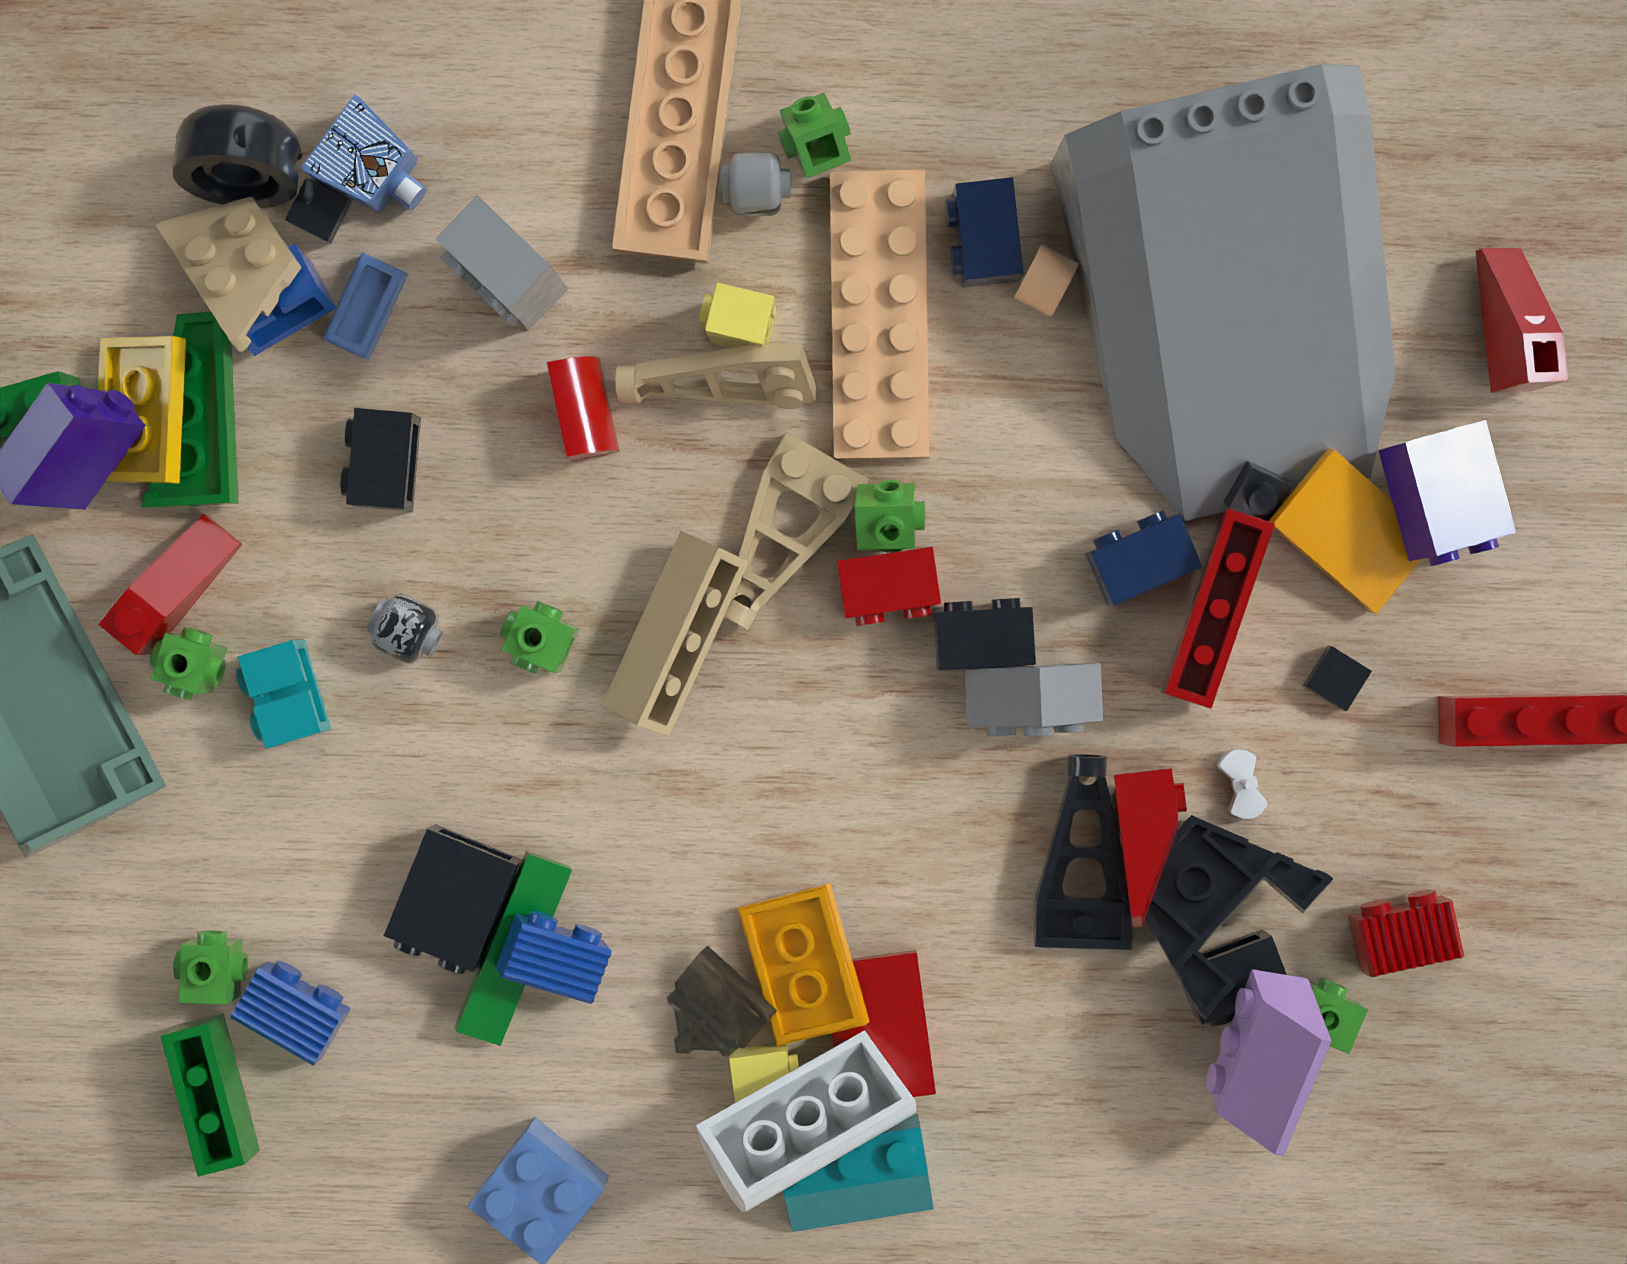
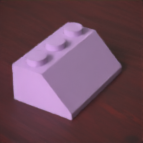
(1269, 1058)

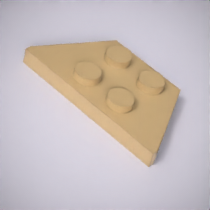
(233, 262)

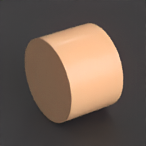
(1046, 280)

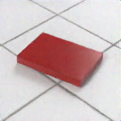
(896, 1017)

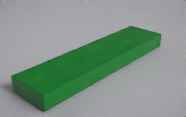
(494, 999)

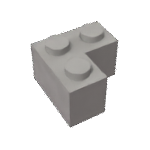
(1034, 698)

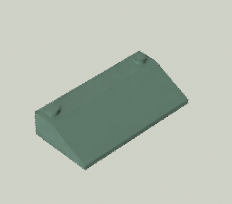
(63, 728)

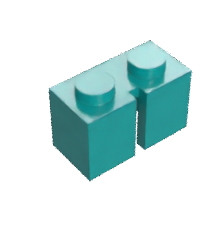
(283, 693)

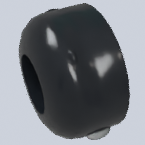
(236, 155)

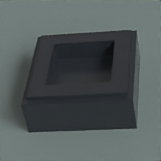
(318, 210)
(1337, 678)

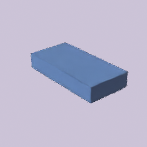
(365, 306)

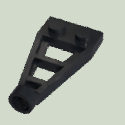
(1084, 921)

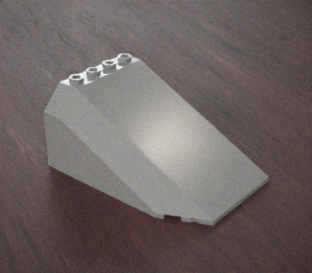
(1234, 279)

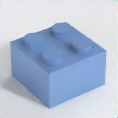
(539, 1191)

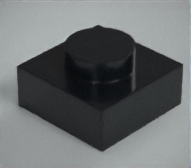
(1257, 492)

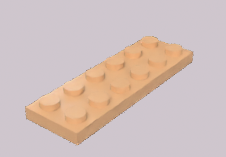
(676, 128)
(879, 314)

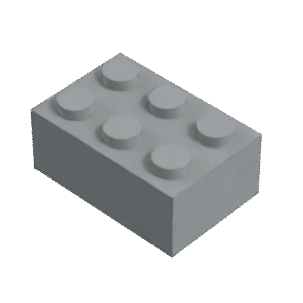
(500, 265)

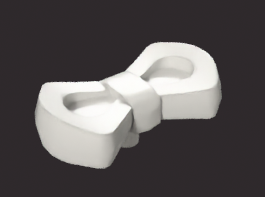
(1247, 800)

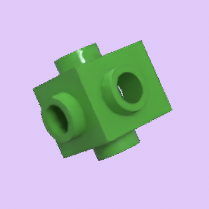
(815, 134)
(888, 516)
(555, 641)
(203, 659)
(210, 968)
(1341, 1014)

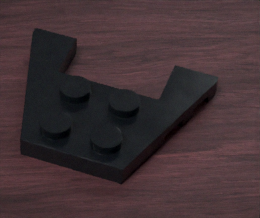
(1203, 885)

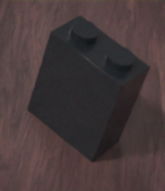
(452, 899)

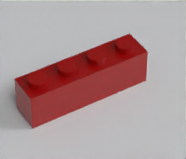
(1218, 608)
(1533, 719)

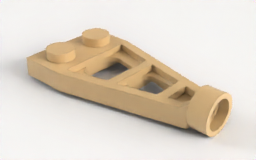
(780, 368)
(813, 477)

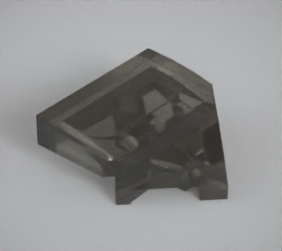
(716, 1007)

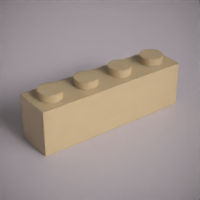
(674, 634)

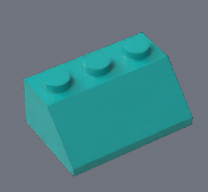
(868, 1183)

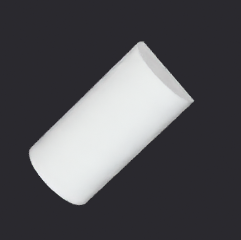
(804, 1121)

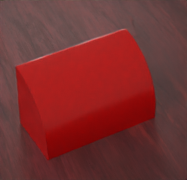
(583, 407)

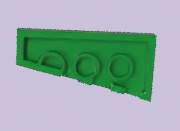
(208, 420)

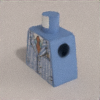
(365, 160)

